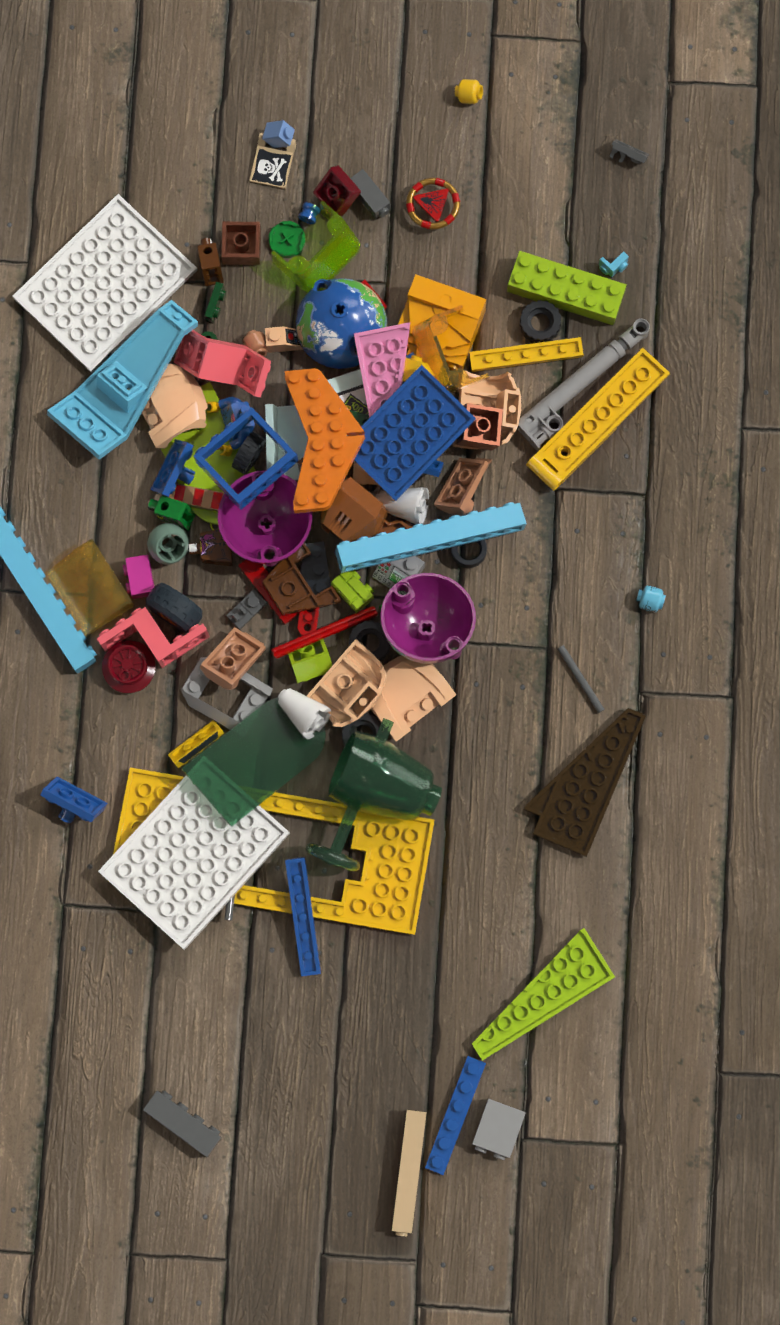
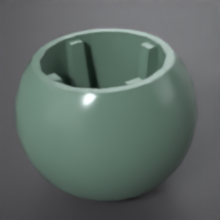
(173, 552)

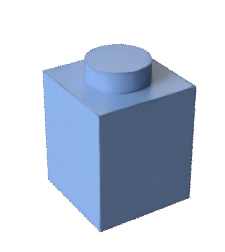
(278, 134)

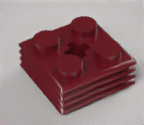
(337, 190)

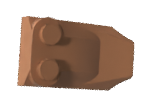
(461, 485)
(232, 659)

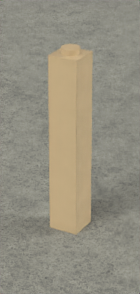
(409, 1172)

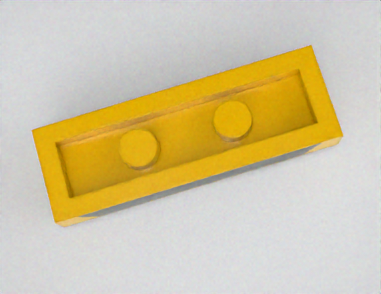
(196, 744)

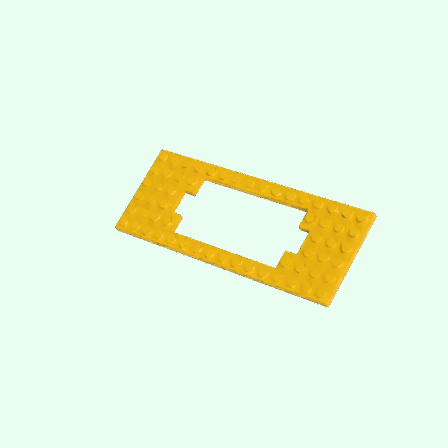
(392, 866)

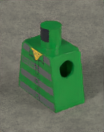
(172, 512)

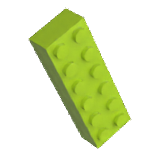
(566, 287)

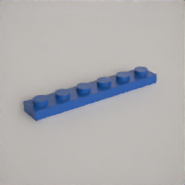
(303, 916)
(455, 1115)

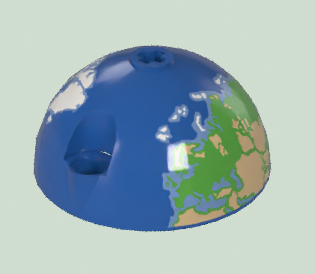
(327, 334)

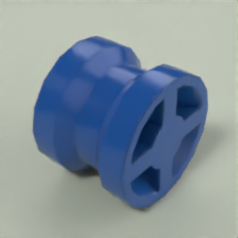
(309, 213)

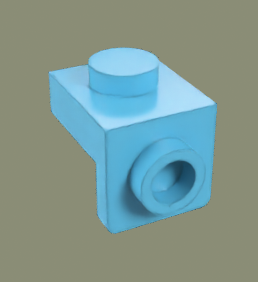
(618, 264)

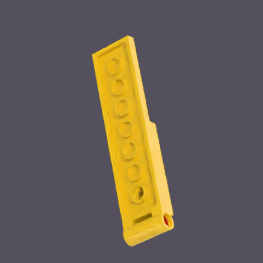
(597, 419)

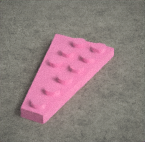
(382, 362)

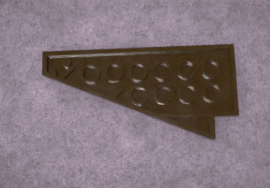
(579, 795)

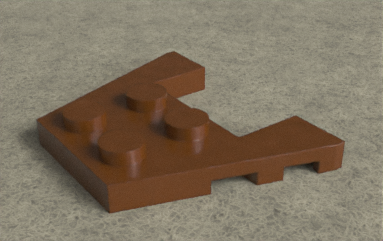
(291, 590)

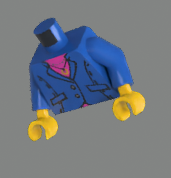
(230, 412)

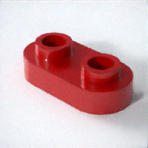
(308, 618)

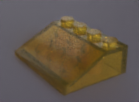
(89, 587)

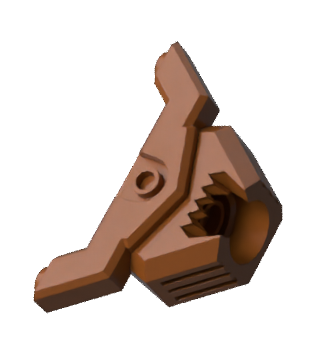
(357, 514)

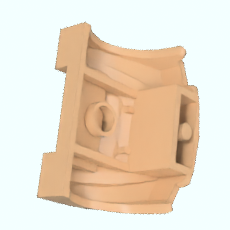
(496, 393)
(174, 406)
(351, 685)
(410, 694)

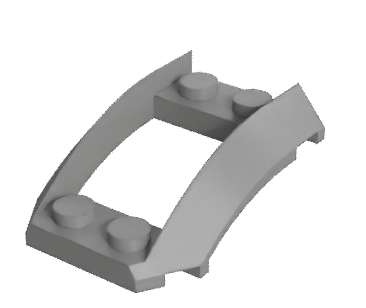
(253, 700)

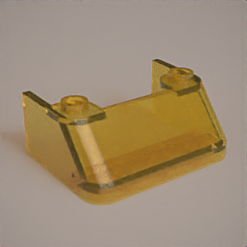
(430, 350)

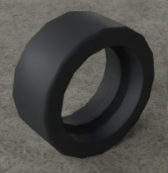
(470, 563)

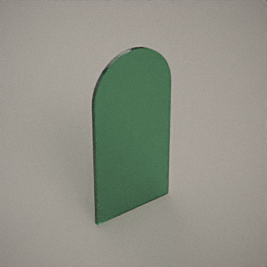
(252, 761)

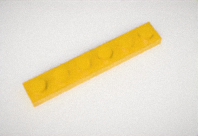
(526, 354)

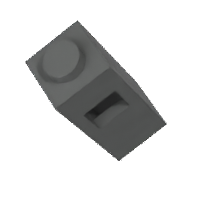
(371, 195)

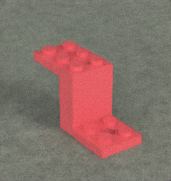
(223, 362)
(144, 624)

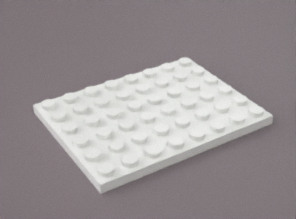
(104, 283)
(190, 860)

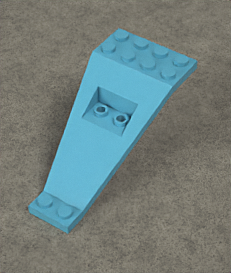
(101, 408)

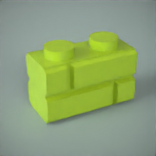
(353, 590)

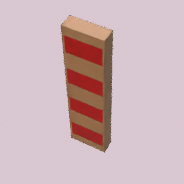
(197, 497)

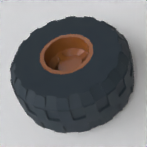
(173, 607)

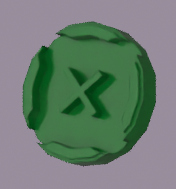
(287, 239)

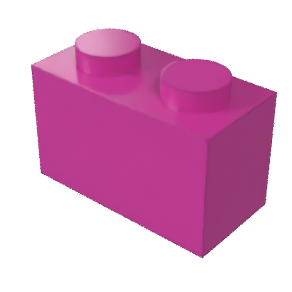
(140, 576)

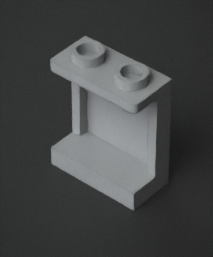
(498, 1129)

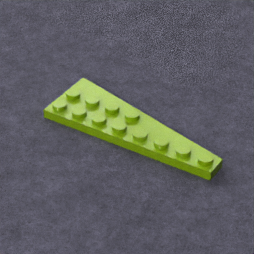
(565, 980)

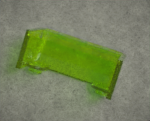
(328, 259)

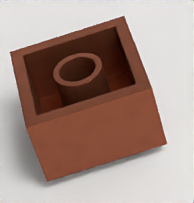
(241, 243)
(485, 430)

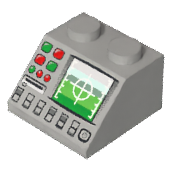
(394, 571)

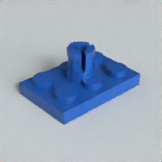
(174, 469)
(73, 801)

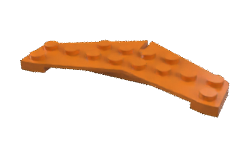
(330, 439)

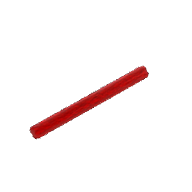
(324, 632)

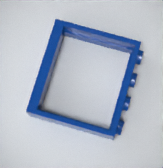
(263, 481)

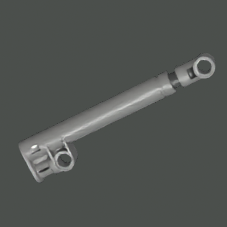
(535, 423)

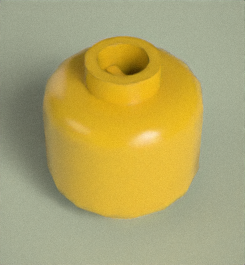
(469, 91)

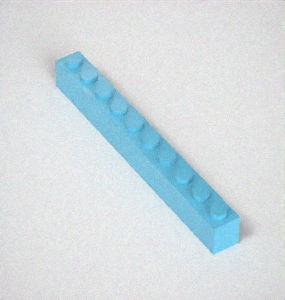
(430, 537)
(42, 598)

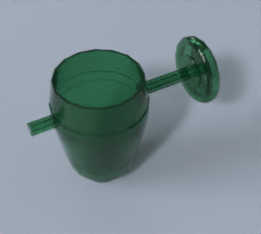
(377, 781)

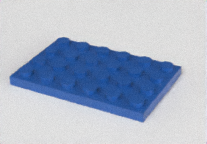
(411, 432)

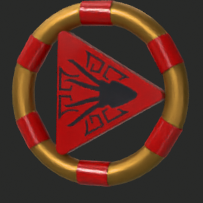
(433, 203)

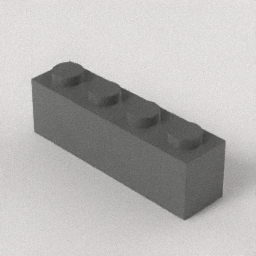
(182, 1123)

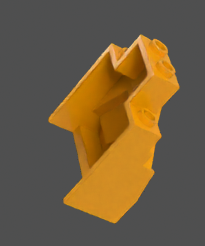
(431, 298)

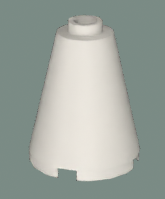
(409, 506)
(304, 712)

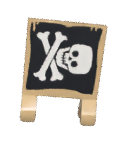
(272, 165)

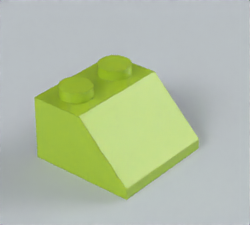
(310, 661)

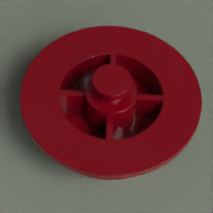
(128, 666)

